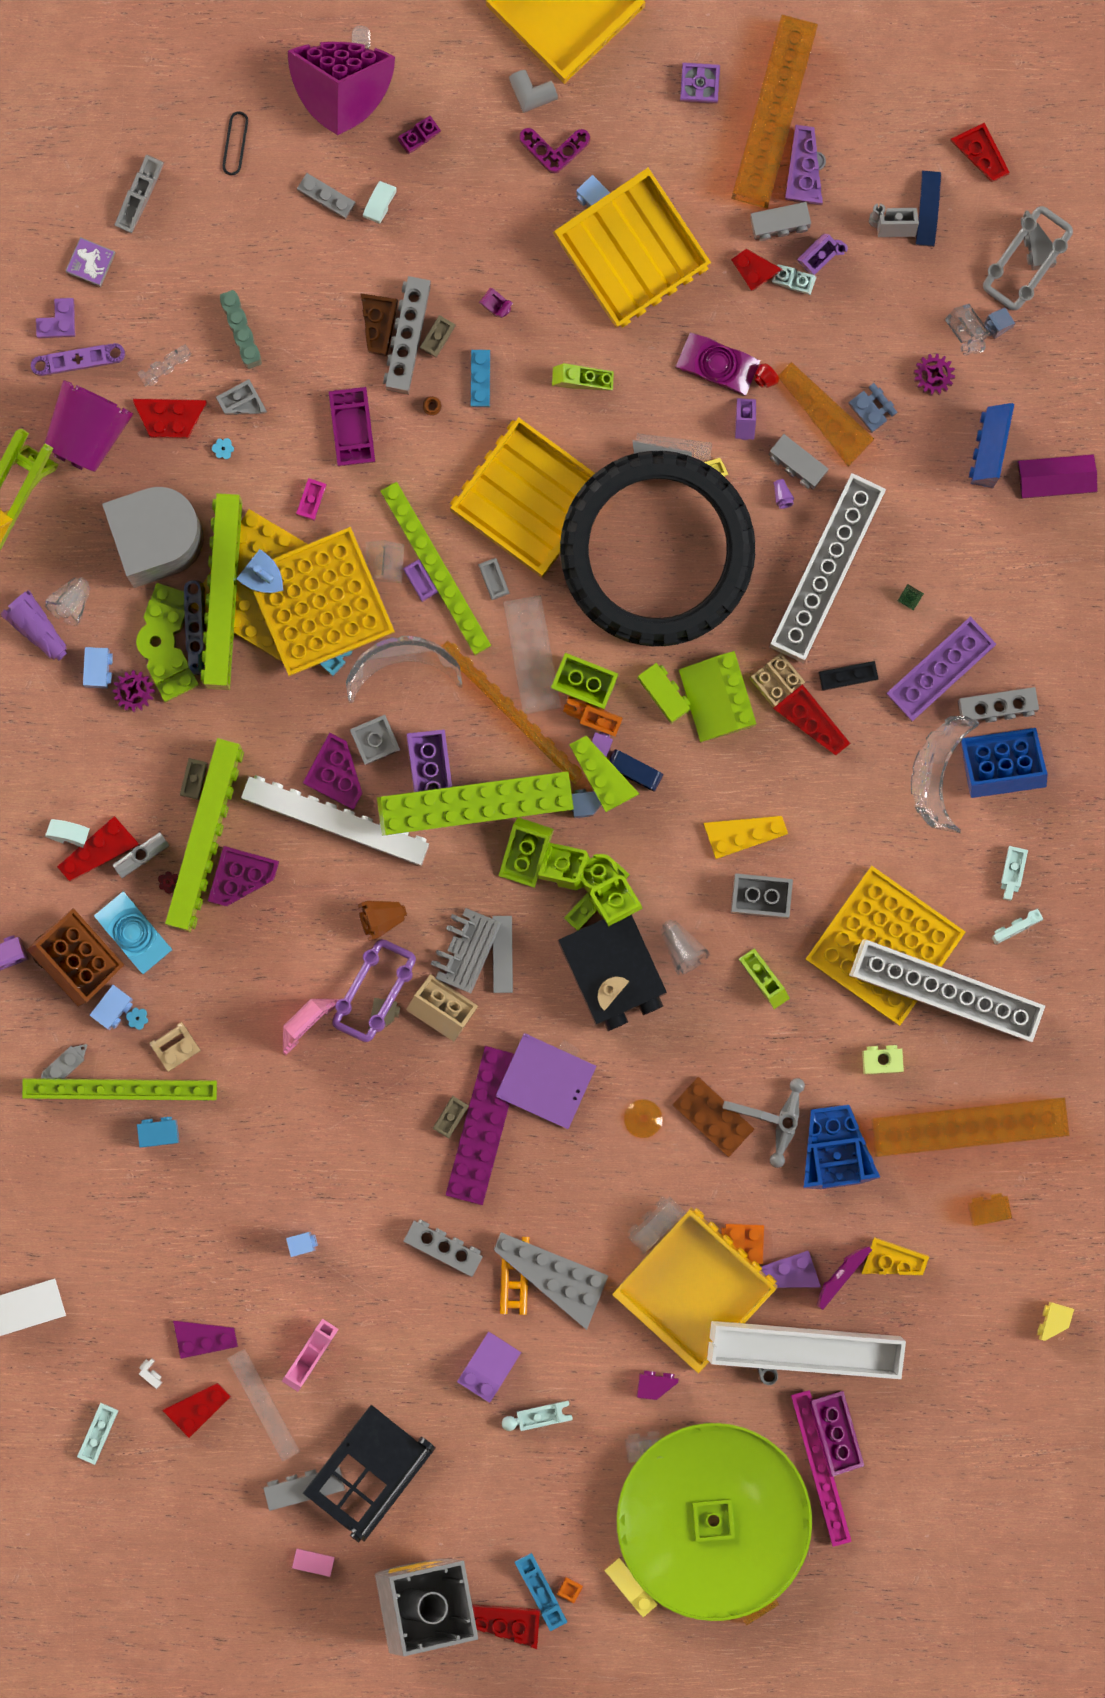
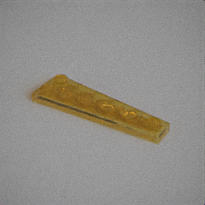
(835, 424)

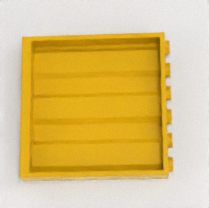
(632, 248)
(523, 495)

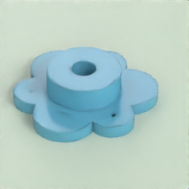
(217, 448)
(131, 1017)

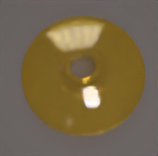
(639, 1128)

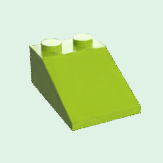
(525, 851)

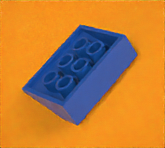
(991, 445)
(1004, 763)

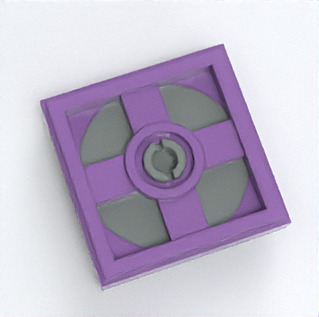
(700, 83)

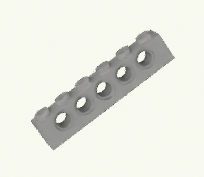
(417, 287)

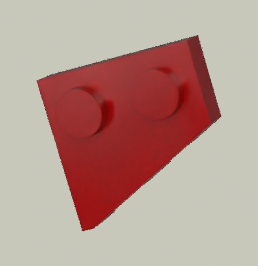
(754, 268)

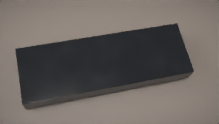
(848, 675)

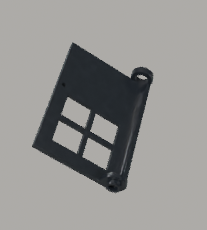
(385, 1453)

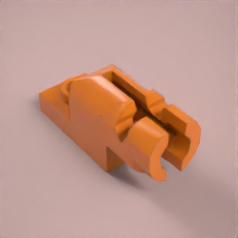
(593, 716)

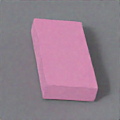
(313, 1562)

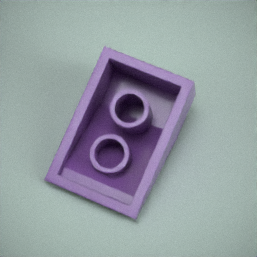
(489, 1367)

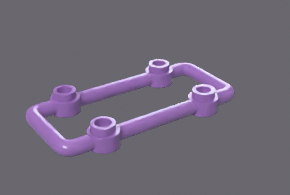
(370, 959)

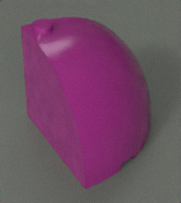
(340, 81)

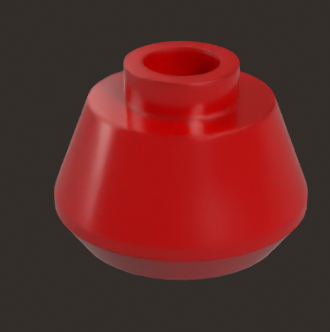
(766, 376)

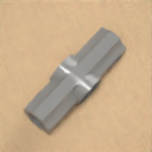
(151, 847)

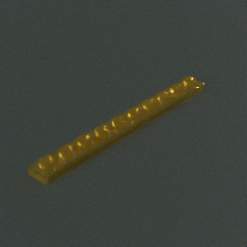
(519, 718)

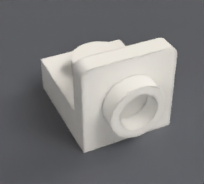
(152, 1377)

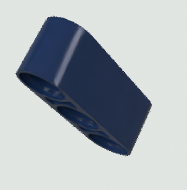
(636, 770)

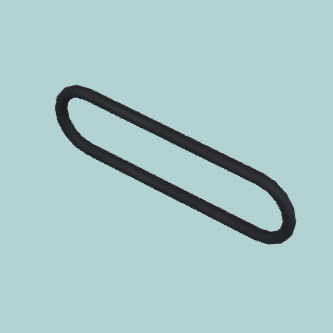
(227, 143)

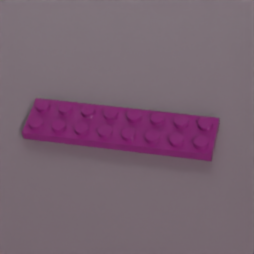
(481, 1130)

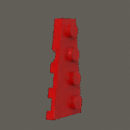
(810, 717)
(104, 845)

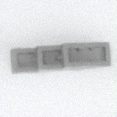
(139, 193)

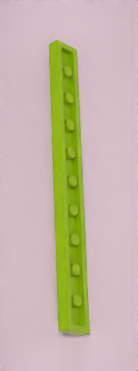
(435, 568)
(119, 1089)

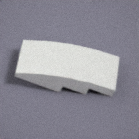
(30, 1307)

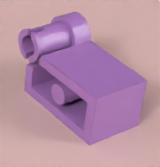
(821, 252)

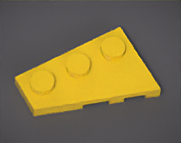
(893, 1259)

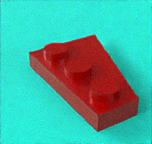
(982, 151)
(197, 1409)

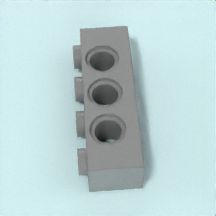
(1026, 696)
(414, 1239)

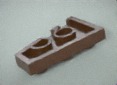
(379, 320)

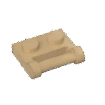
(178, 1052)

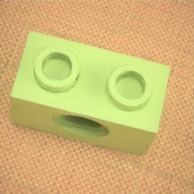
(871, 1063)

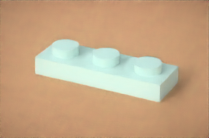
(97, 1433)

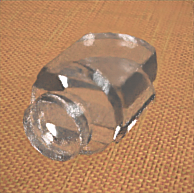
(361, 36)

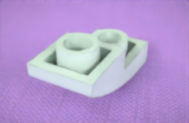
(379, 201)
(794, 280)
(67, 831)

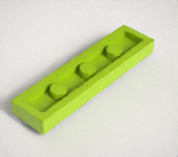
(585, 908)

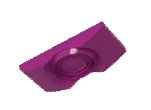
(718, 363)
(352, 426)
(841, 1275)

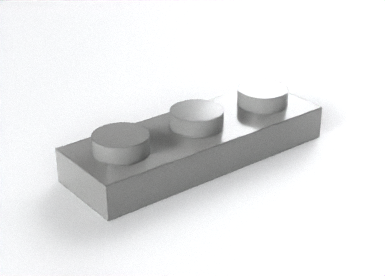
(326, 196)

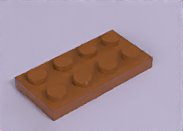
(706, 1112)

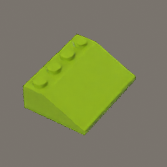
(717, 697)

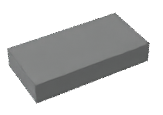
(493, 579)

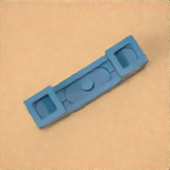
(541, 1591)

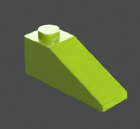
(764, 978)

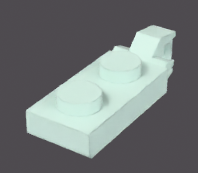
(1013, 871)
(1017, 926)

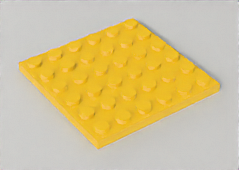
(274, 541)
(325, 603)
(892, 918)

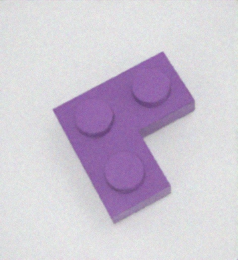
(62, 324)

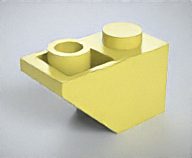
(1056, 1320)

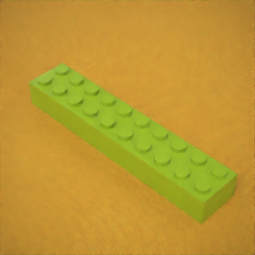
(222, 591)
(475, 803)
(204, 834)

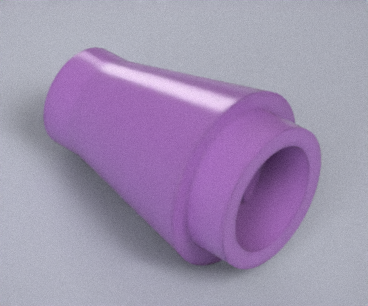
(782, 494)

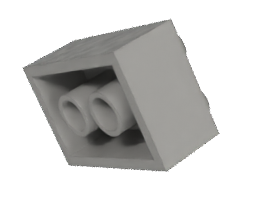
(761, 896)

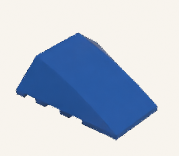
(836, 1150)

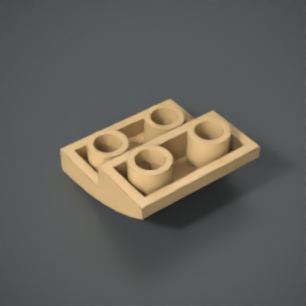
(777, 680)

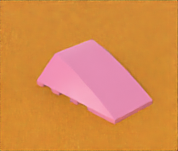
(305, 1019)

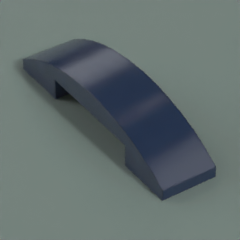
(928, 208)

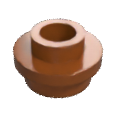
(428, 401)

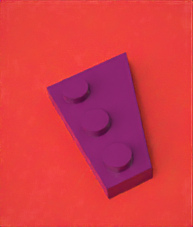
(200, 1339)

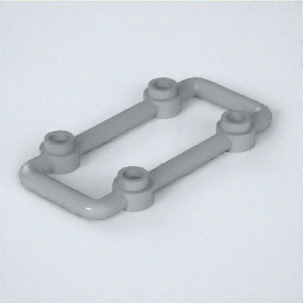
(1059, 246)

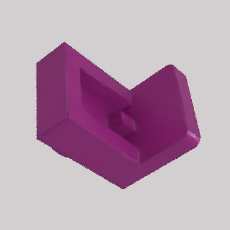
(496, 303)

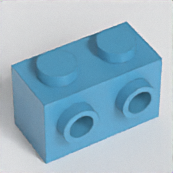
(158, 1133)

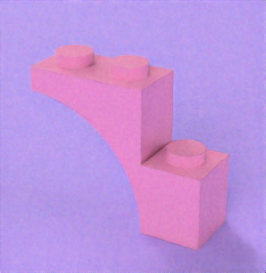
(310, 1355)

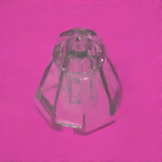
(69, 601)

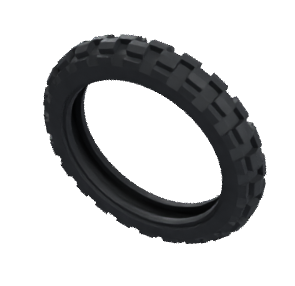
(739, 548)

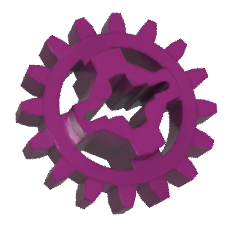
(928, 370)
(137, 682)

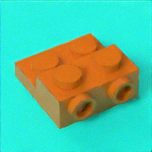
(748, 1238)

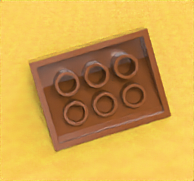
(75, 957)

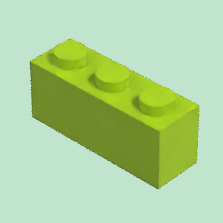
(664, 692)

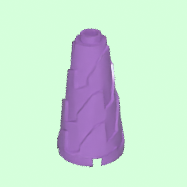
(32, 622)

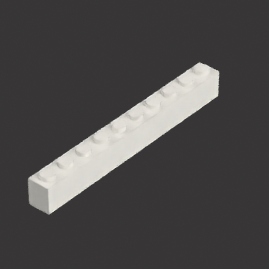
(333, 820)

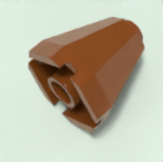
(380, 917)

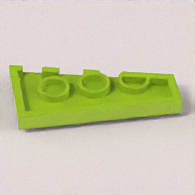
(607, 782)

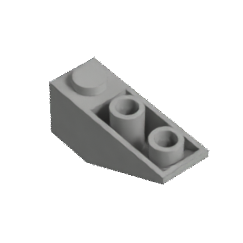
(1038, 246)

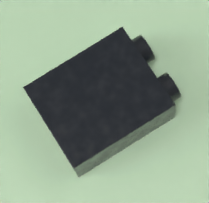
(610, 952)

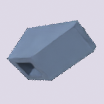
(999, 322)
(585, 803)

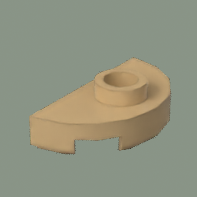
(609, 990)

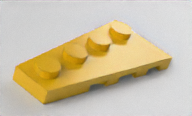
(738, 835)

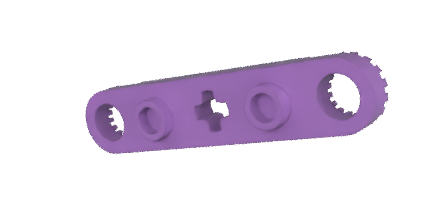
(64, 362)

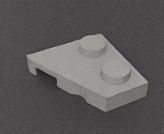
(241, 400)

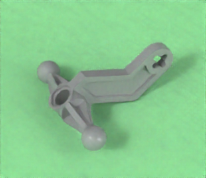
(789, 1110)

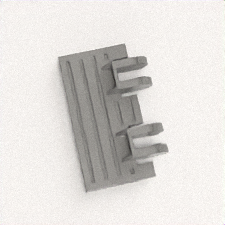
(469, 950)

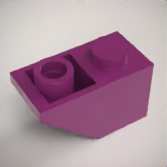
(653, 1386)

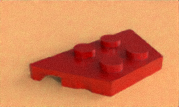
(169, 417)

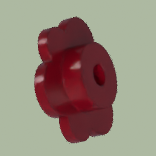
(168, 888)

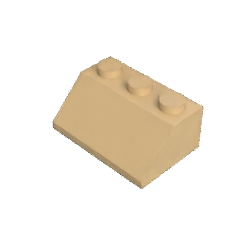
(441, 1008)

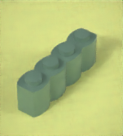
(239, 326)

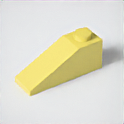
(630, 1588)

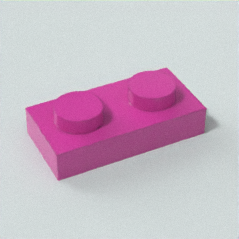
(311, 499)

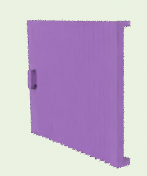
(545, 1081)

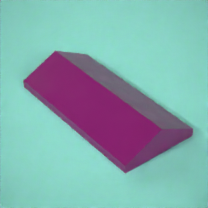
(1057, 476)
(836, 1433)

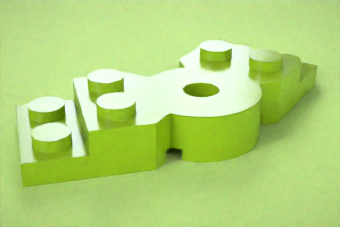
(166, 663)
(575, 869)

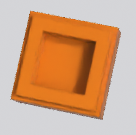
(570, 1590)

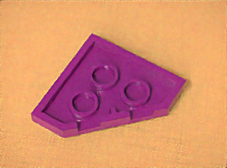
(335, 773)
(240, 875)

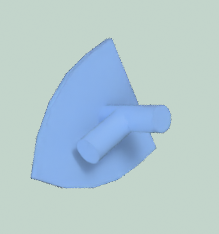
(261, 574)

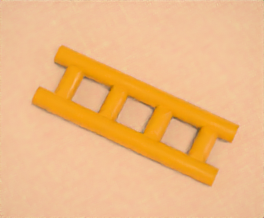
(506, 1284)

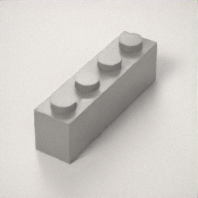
(291, 1490)

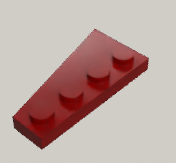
(509, 1622)

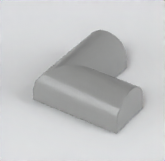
(530, 97)

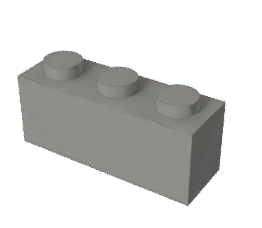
(780, 221)
(797, 462)

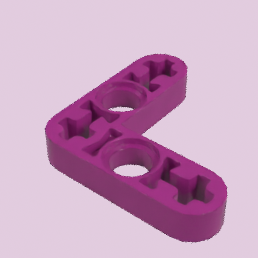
(557, 155)

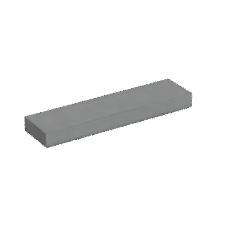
(503, 956)

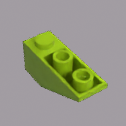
(582, 377)

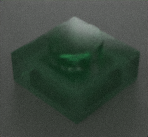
(910, 597)

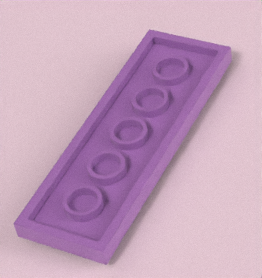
(941, 669)

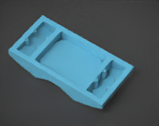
(133, 932)

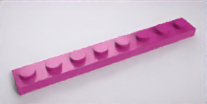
(824, 1483)

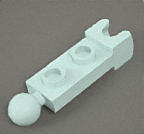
(537, 1417)

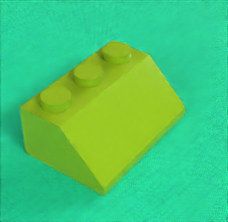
(584, 681)

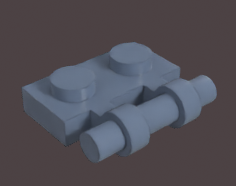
(868, 411)

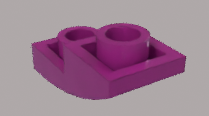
(419, 135)

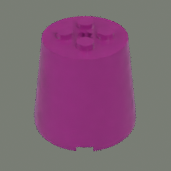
(84, 426)

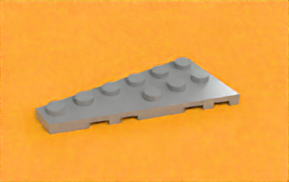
(562, 1280)

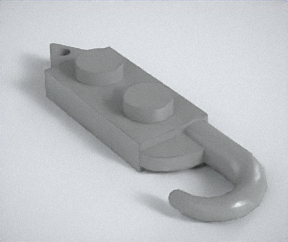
(65, 1063)

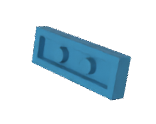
(480, 378)

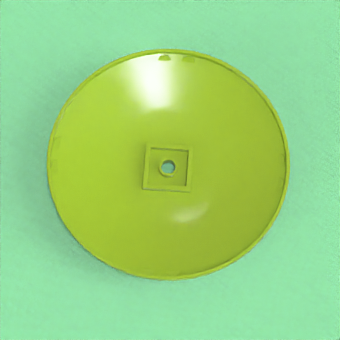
(722, 1567)

